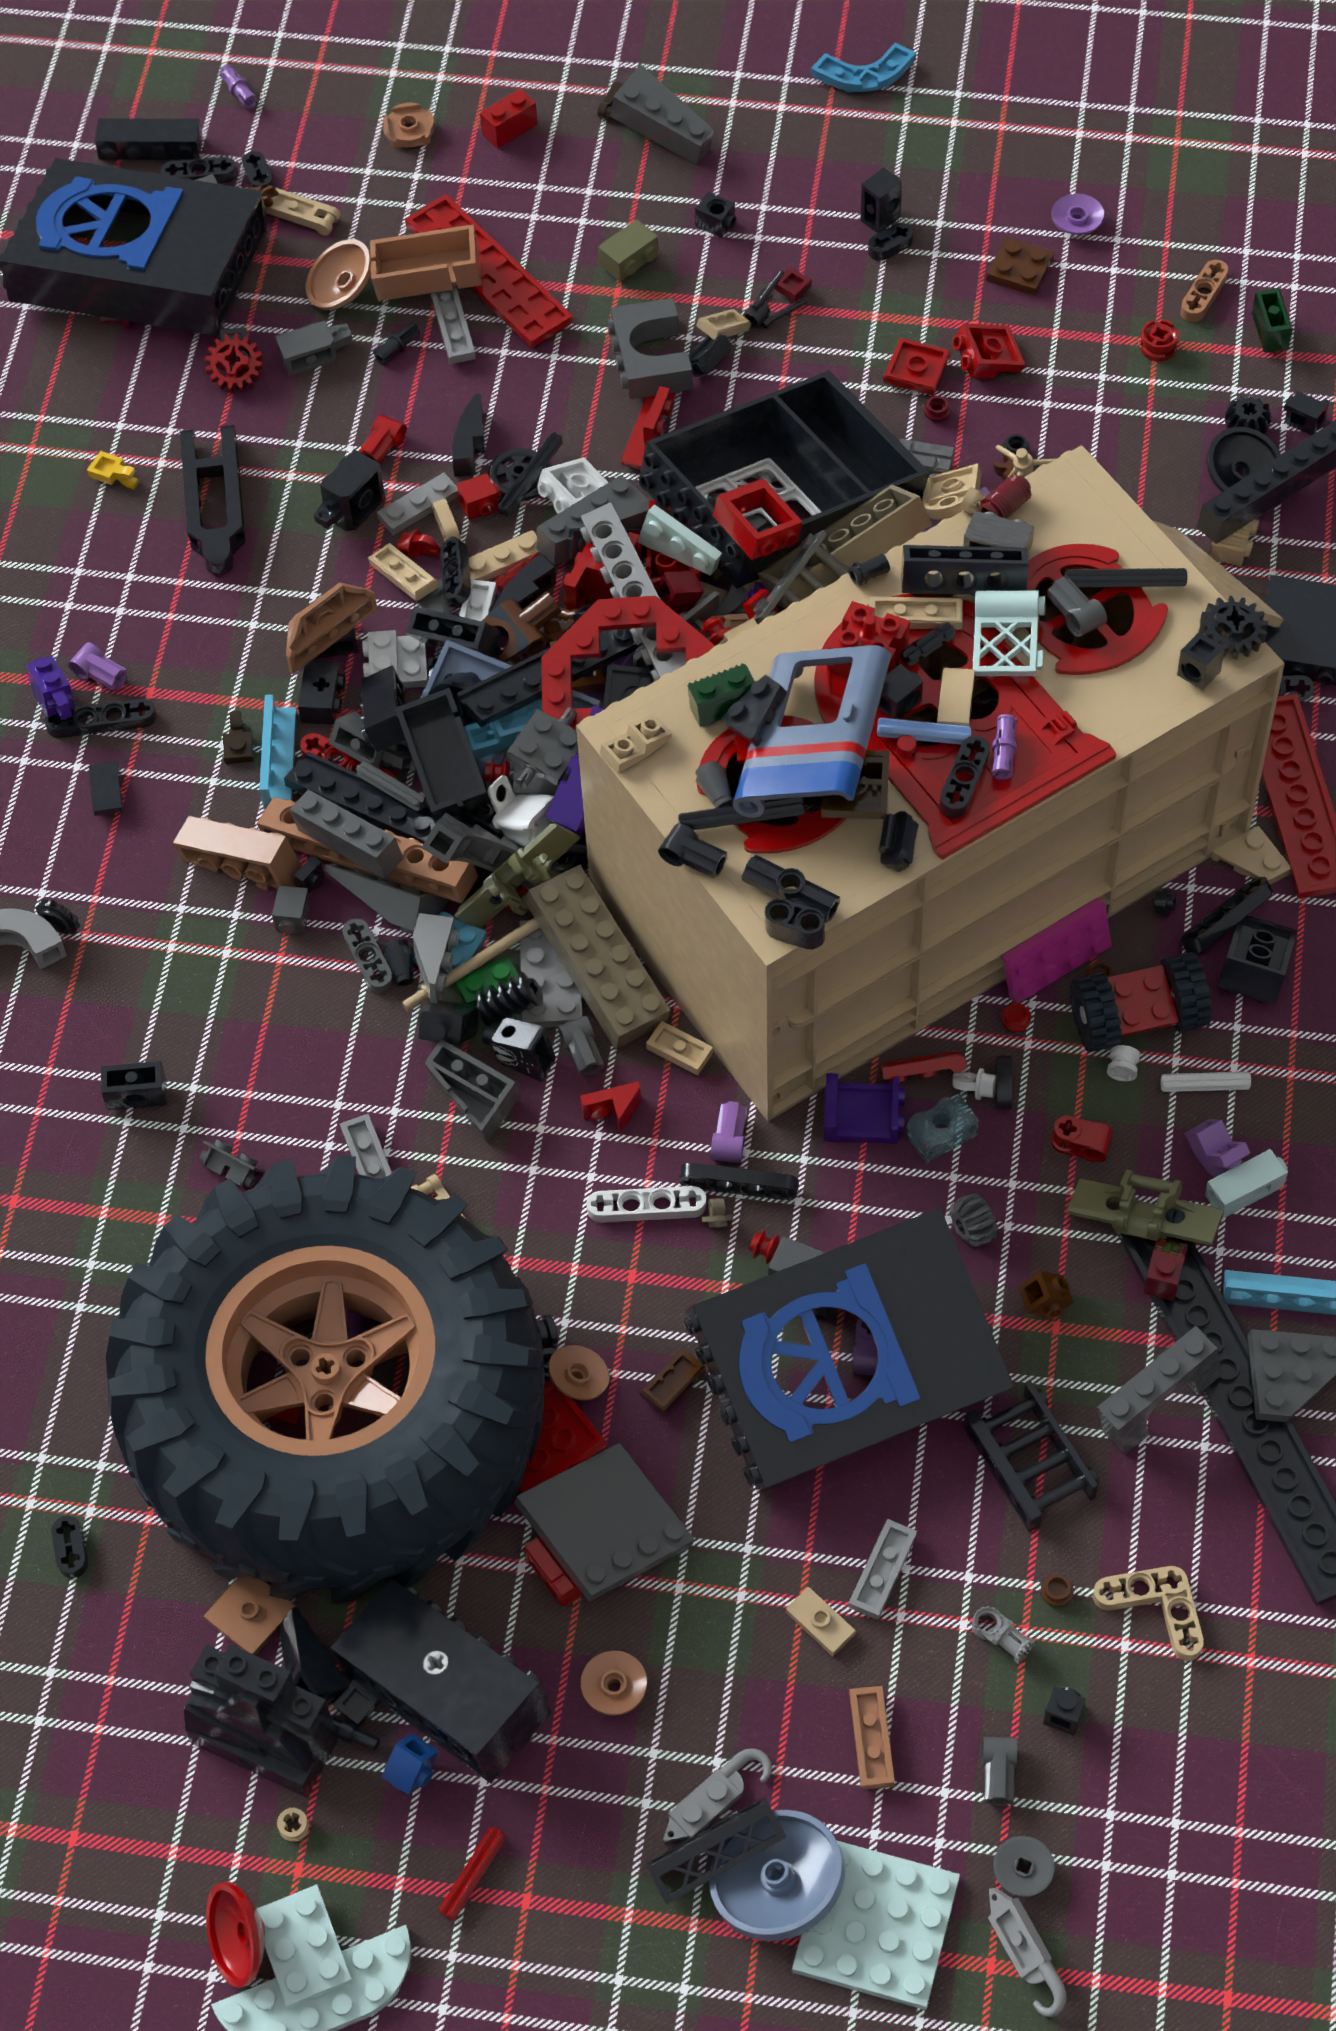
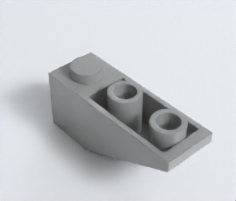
(433, 943)

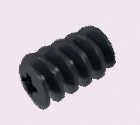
(508, 1000)

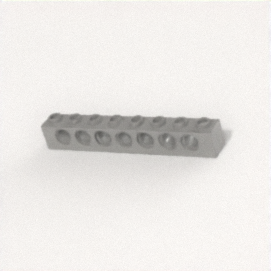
(628, 578)

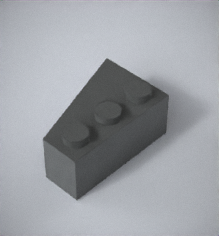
(473, 1087)

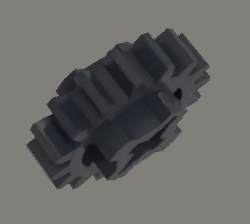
(1234, 626)

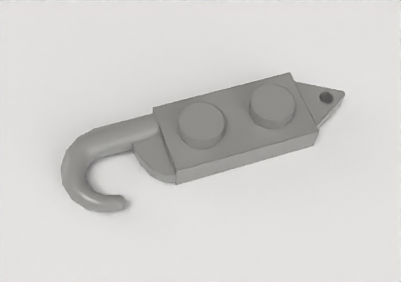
(1025, 1948)

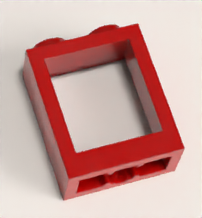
(750, 497)

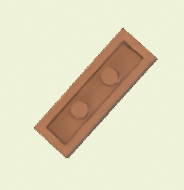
(871, 1738)

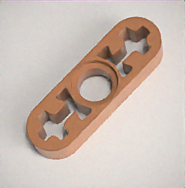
(1204, 300)

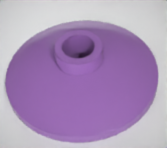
(1077, 214)

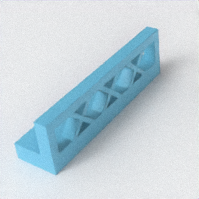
(277, 750)
(1279, 1292)

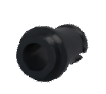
(869, 569)

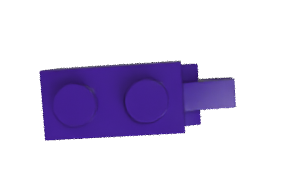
(50, 687)

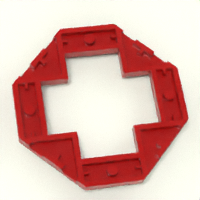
(583, 642)

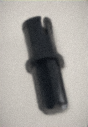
(396, 343)

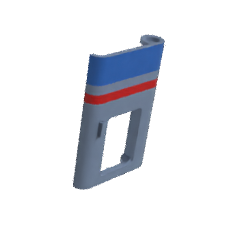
(817, 756)

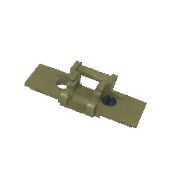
(501, 885)
(1142, 1219)

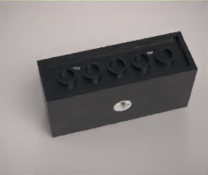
(443, 1679)

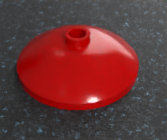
(234, 1934)

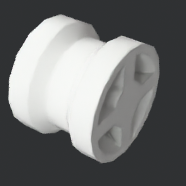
(1123, 1063)

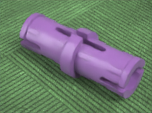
(238, 86)
(1004, 746)

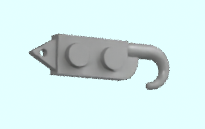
(713, 1797)

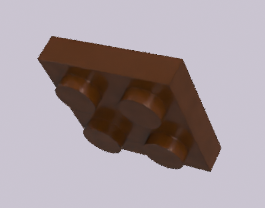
(1020, 266)

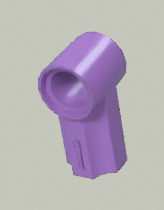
(93, 664)
(729, 1140)

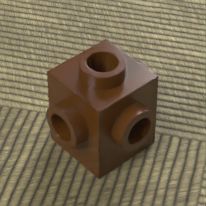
(1045, 1294)

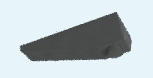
(391, 900)

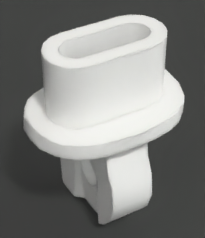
(981, 1083)

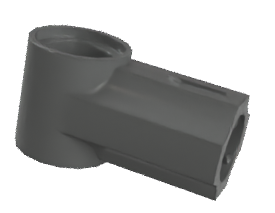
(1079, 612)
(579, 1039)
(999, 1760)

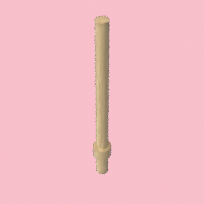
(476, 961)

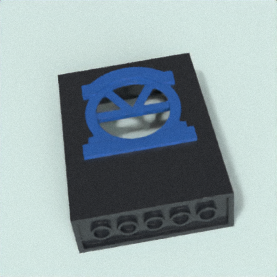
(170, 277)
(927, 1333)

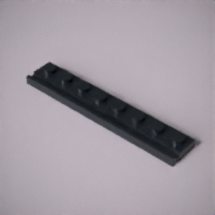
(523, 681)
(361, 798)

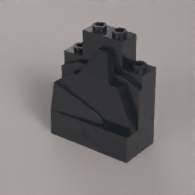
(258, 1718)

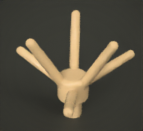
(1022, 461)

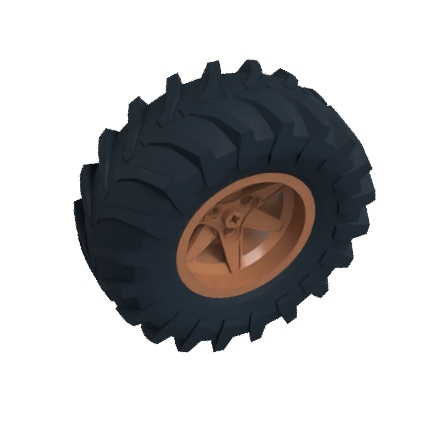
(321, 1505)

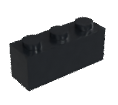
(436, 627)

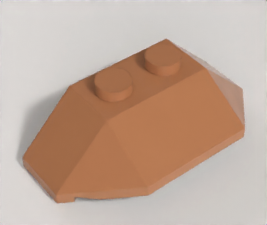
(326, 622)

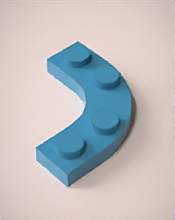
(864, 78)

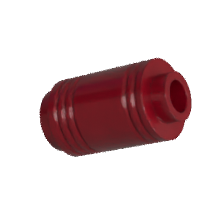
(1007, 497)

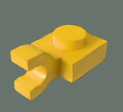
(109, 468)

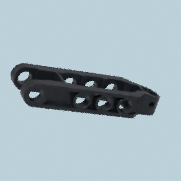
(219, 543)

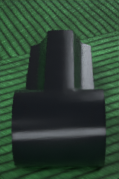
(686, 848)

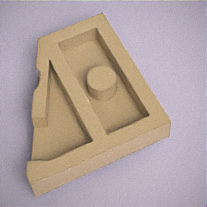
(1253, 856)

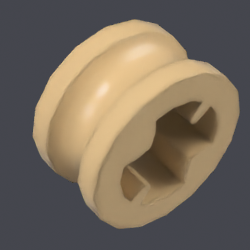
(292, 1813)

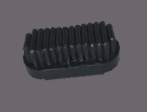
(708, 354)
(898, 841)

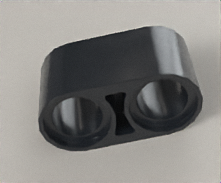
(796, 920)

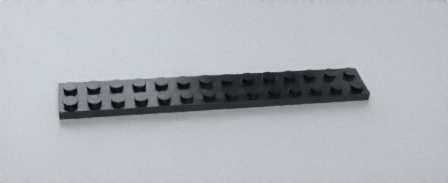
(1266, 1450)

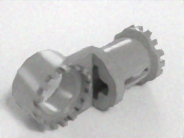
(1004, 1634)

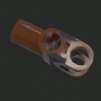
(522, 626)

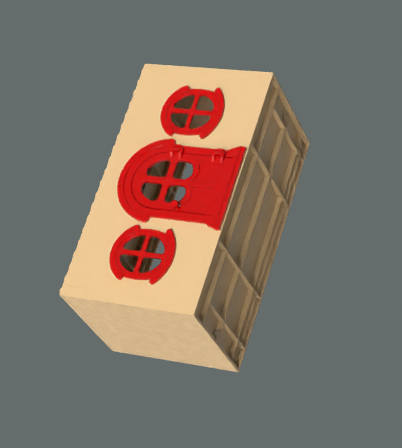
(1108, 798)

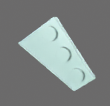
(676, 541)

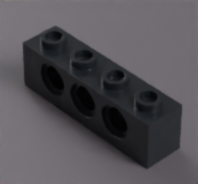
(952, 560)

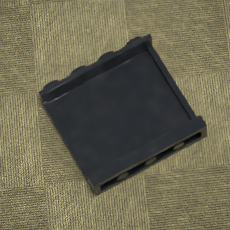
(1308, 630)

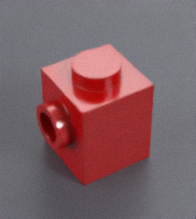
(478, 496)

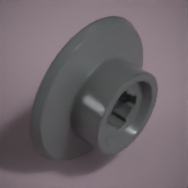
(1030, 1853)

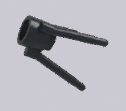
(759, 311)

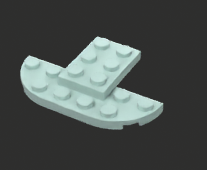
(315, 1980)

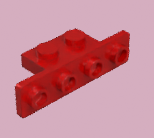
(648, 426)

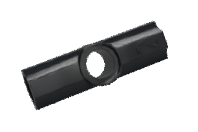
(774, 879)

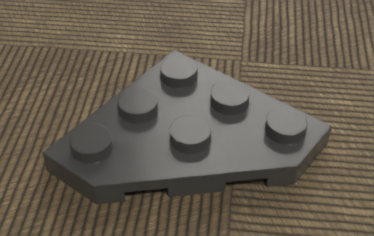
(1288, 1371)

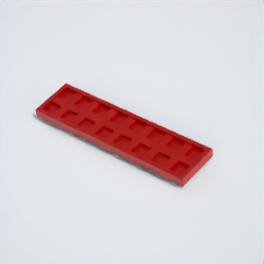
(505, 283)

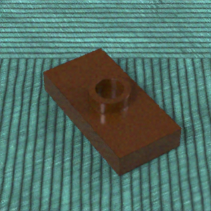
(672, 1381)

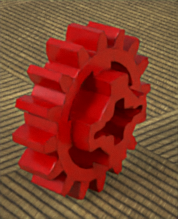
(244, 365)

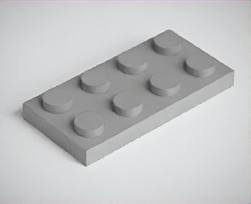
(560, 994)

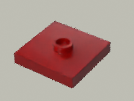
(917, 366)

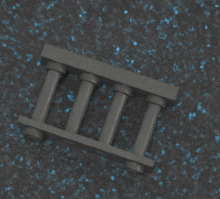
(809, 546)

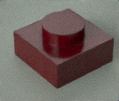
(793, 284)

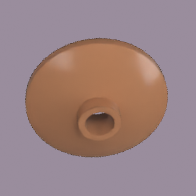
(585, 1365)
(613, 1668)

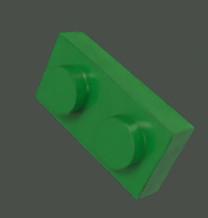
(483, 978)

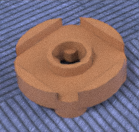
(402, 136)

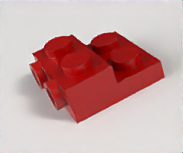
(987, 350)

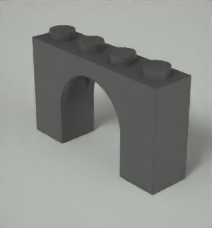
(642, 372)
(1187, 1361)

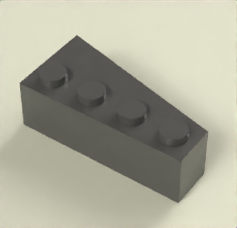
(661, 116)
(626, 499)

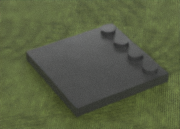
(604, 1521)

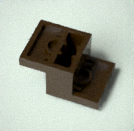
(870, 795)

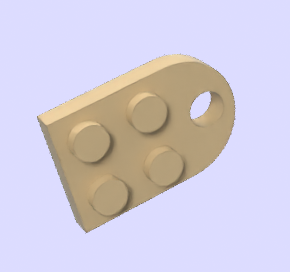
(946, 491)

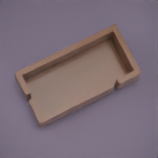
(425, 262)

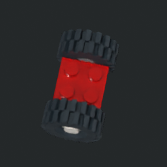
(1140, 1001)

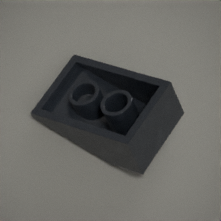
(1257, 959)

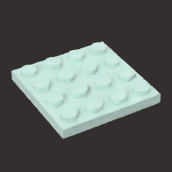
(882, 1929)

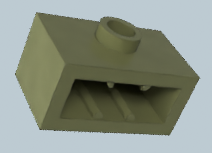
(628, 250)

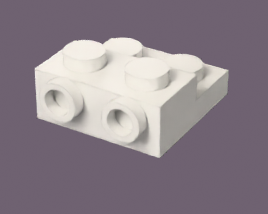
(569, 482)
(402, 652)

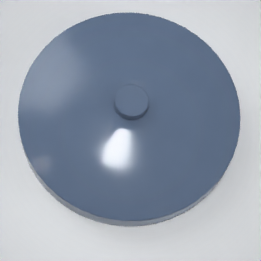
(783, 1886)

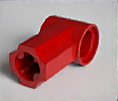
(384, 435)

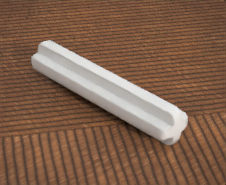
(1205, 1081)

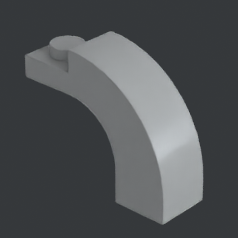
(32, 933)

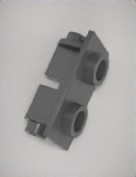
(241, 1168)

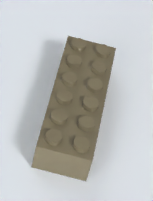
(859, 536)
(597, 956)

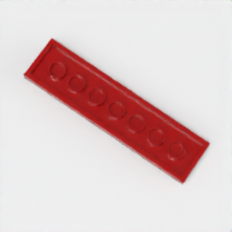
(1300, 801)

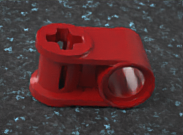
(1085, 1138)

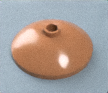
(339, 274)

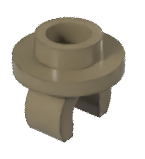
(717, 1211)

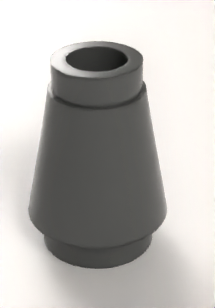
(714, 783)

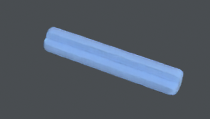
(923, 730)

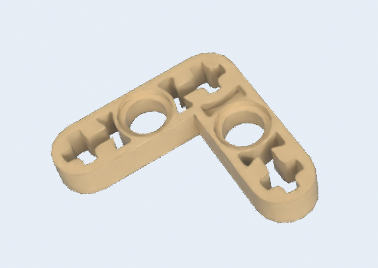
(1167, 1596)

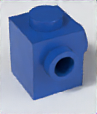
(410, 1764)

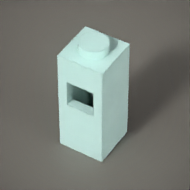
(1247, 1183)

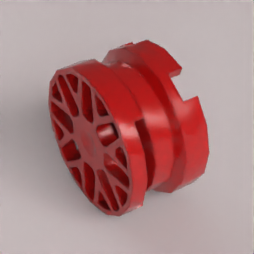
(1159, 340)

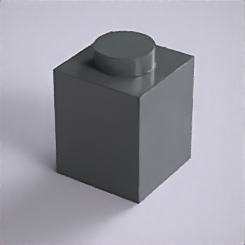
(291, 909)

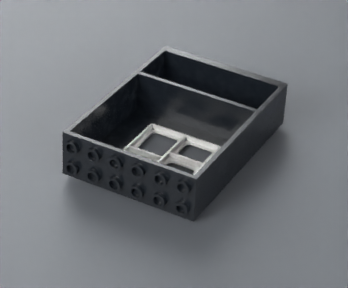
(807, 435)

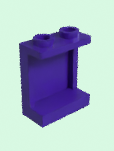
(863, 1111)

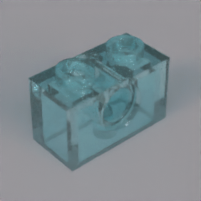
(933, 1141)

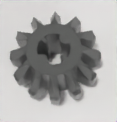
(973, 1220)

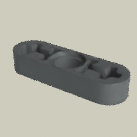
(368, 944)

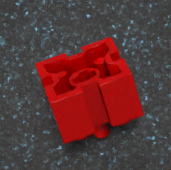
(863, 628)

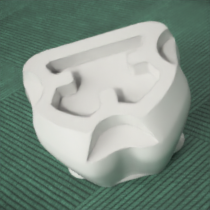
(519, 815)

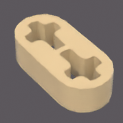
(445, 519)

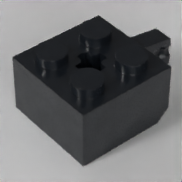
(350, 492)

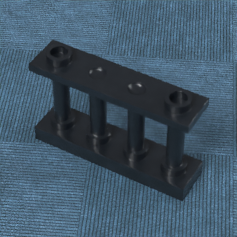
(1014, 1481)

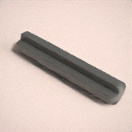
(391, 786)

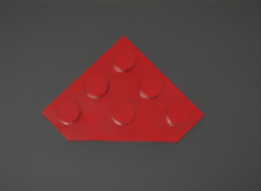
(564, 1439)

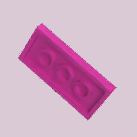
(1056, 950)

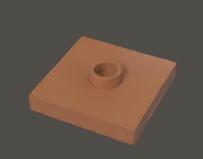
(248, 1614)

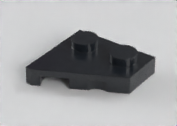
(755, 709)

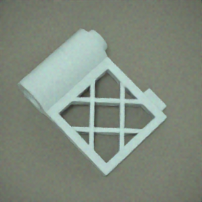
(1012, 611)

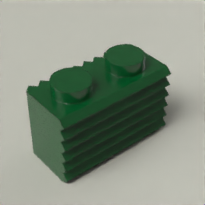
(1272, 320)
(715, 694)

